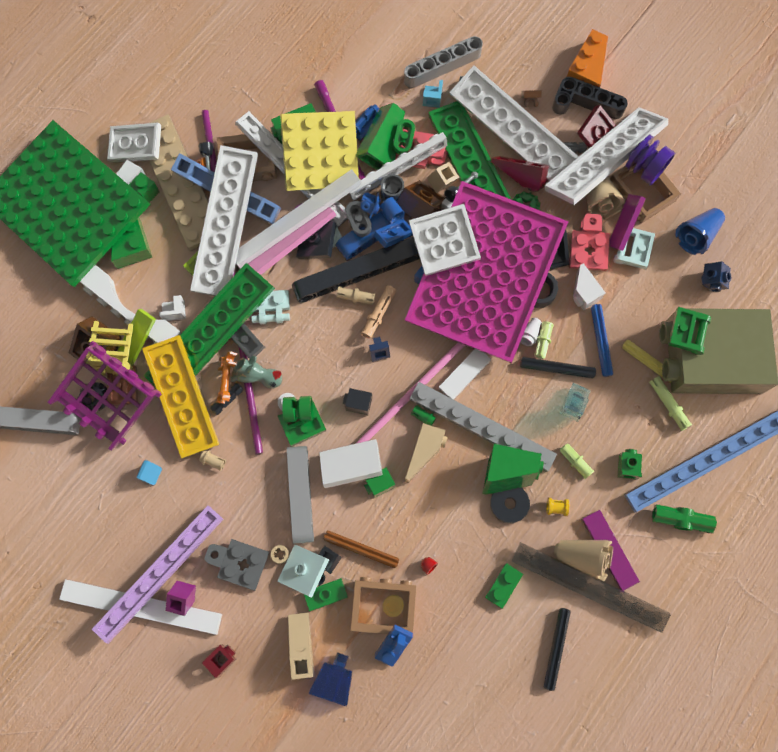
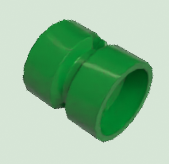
(297, 409)

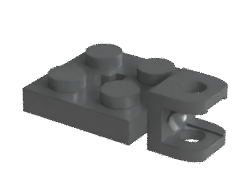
(229, 558)

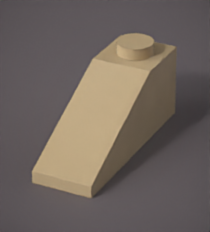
(426, 449)

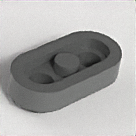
(358, 220)

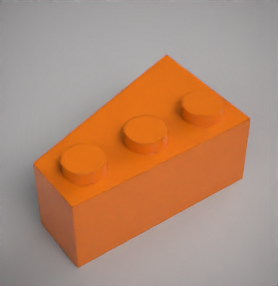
(590, 59)

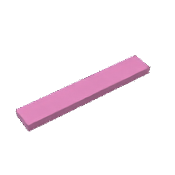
(286, 245)

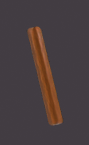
(361, 549)

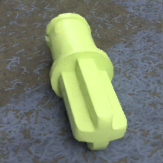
(543, 339)
(576, 461)

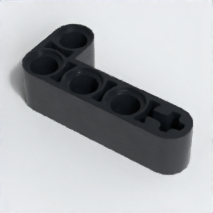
(612, 103)

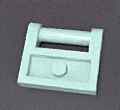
(640, 250)

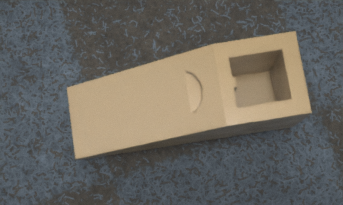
(300, 646)

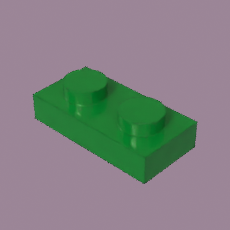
(504, 586)

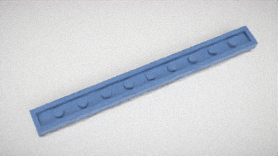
(703, 463)

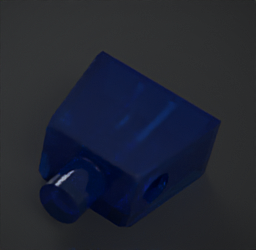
(334, 681)

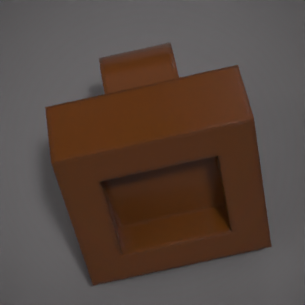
(531, 95)

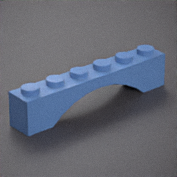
(204, 178)

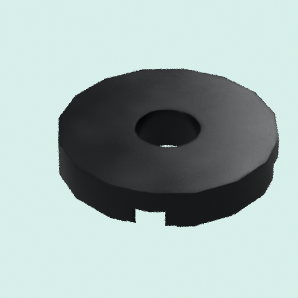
(506, 515)

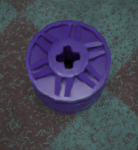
(649, 159)

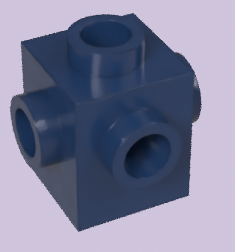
(716, 276)

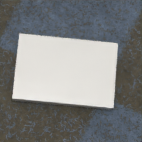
(134, 142)
(350, 463)

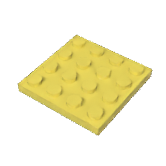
(318, 148)

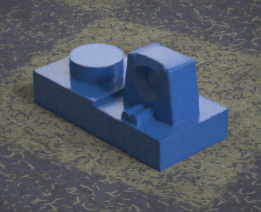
(393, 233)
(393, 645)

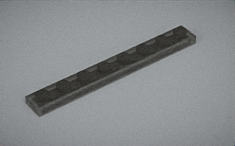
(591, 588)

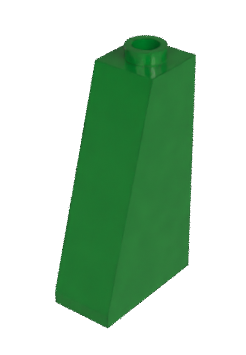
(378, 142)

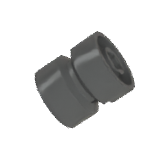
(391, 186)

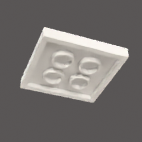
(444, 239)

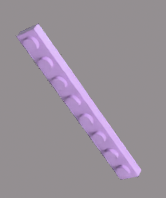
(157, 575)

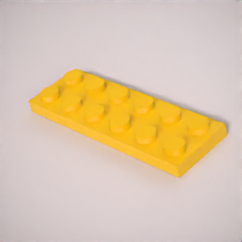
(180, 396)

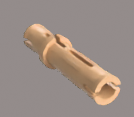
(375, 318)

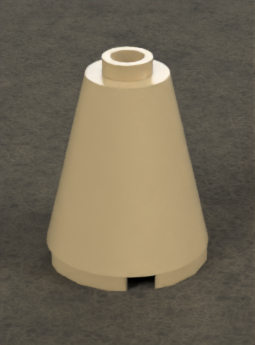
(605, 199)
(586, 556)

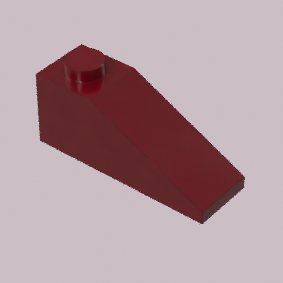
(525, 173)

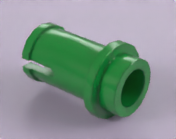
(423, 415)

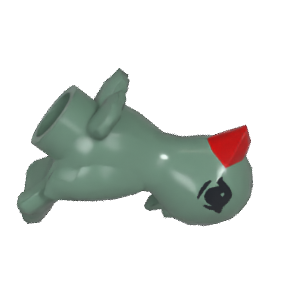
(250, 371)

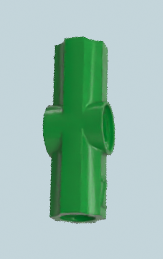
(684, 519)

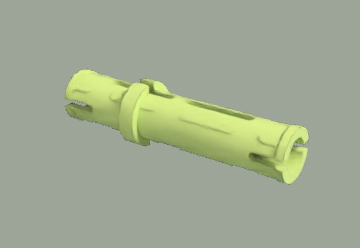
(670, 403)

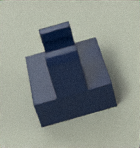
(379, 350)

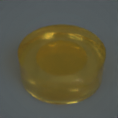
(393, 605)

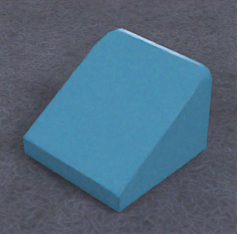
(149, 472)

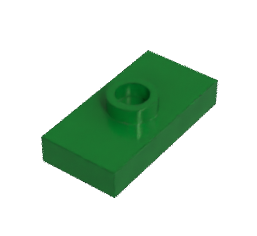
(326, 595)

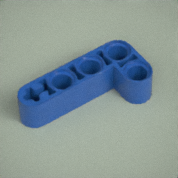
(352, 245)

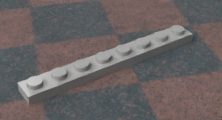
(477, 423)

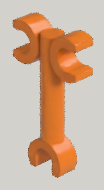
(226, 364)

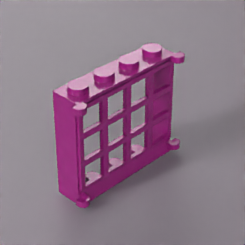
(89, 417)

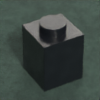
(357, 401)

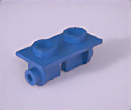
(365, 120)
(370, 203)

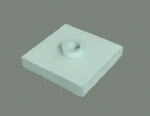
(303, 570)

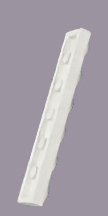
(402, 163)

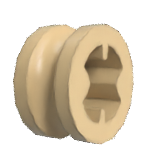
(282, 548)

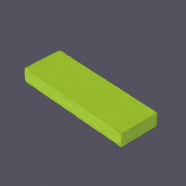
(142, 326)

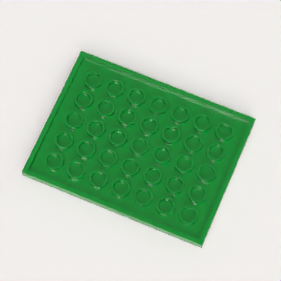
(66, 203)

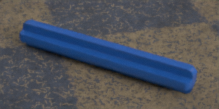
(602, 341)

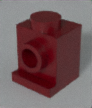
(212, 661)

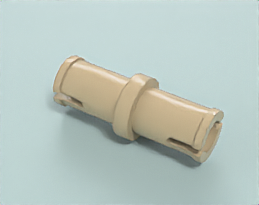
(355, 295)

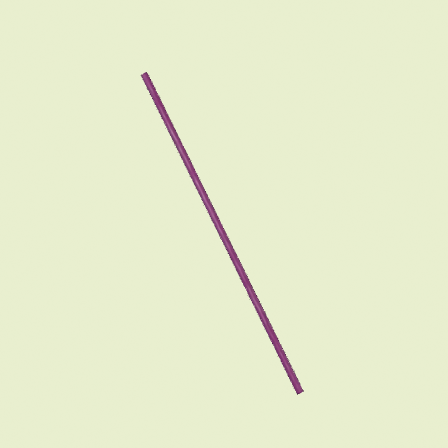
(248, 386)

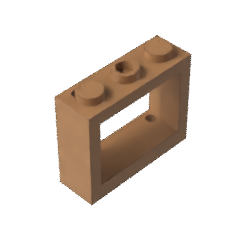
(243, 142)
(662, 184)
(385, 584)

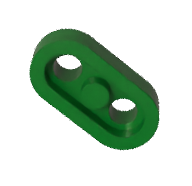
(404, 138)

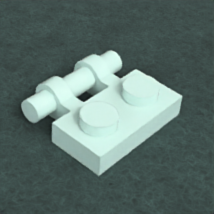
(276, 302)

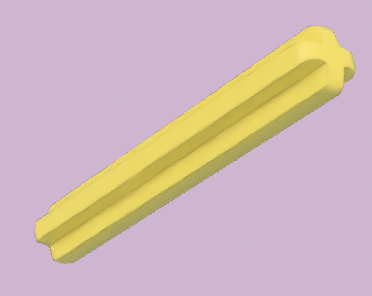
(643, 357)

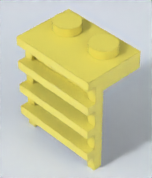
(96, 363)

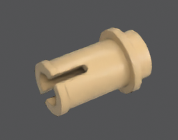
(212, 460)

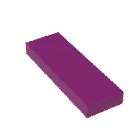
(626, 221)

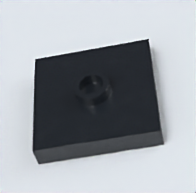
(318, 244)

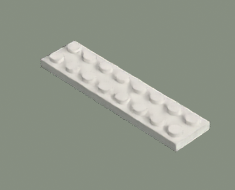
(511, 122)
(605, 156)
(224, 220)

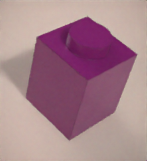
(180, 598)

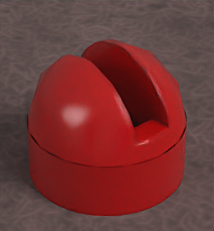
(428, 565)

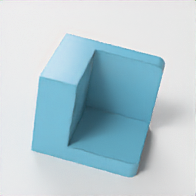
(432, 95)

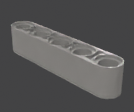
(435, 64)
(39, 421)
(300, 495)

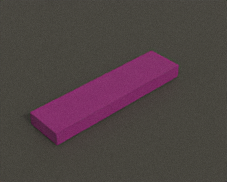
(620, 566)

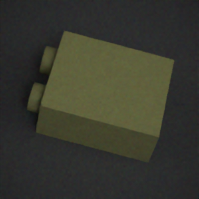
(735, 357)

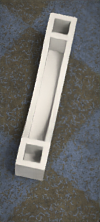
(103, 287)

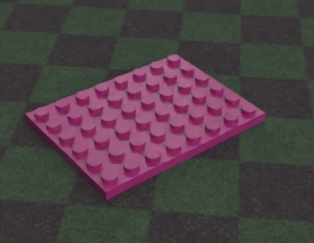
(491, 298)

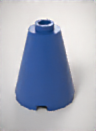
(700, 231)

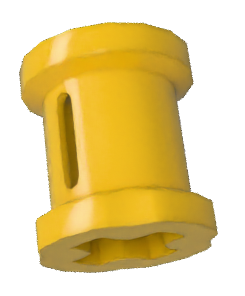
(557, 506)

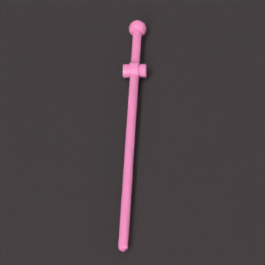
(405, 399)

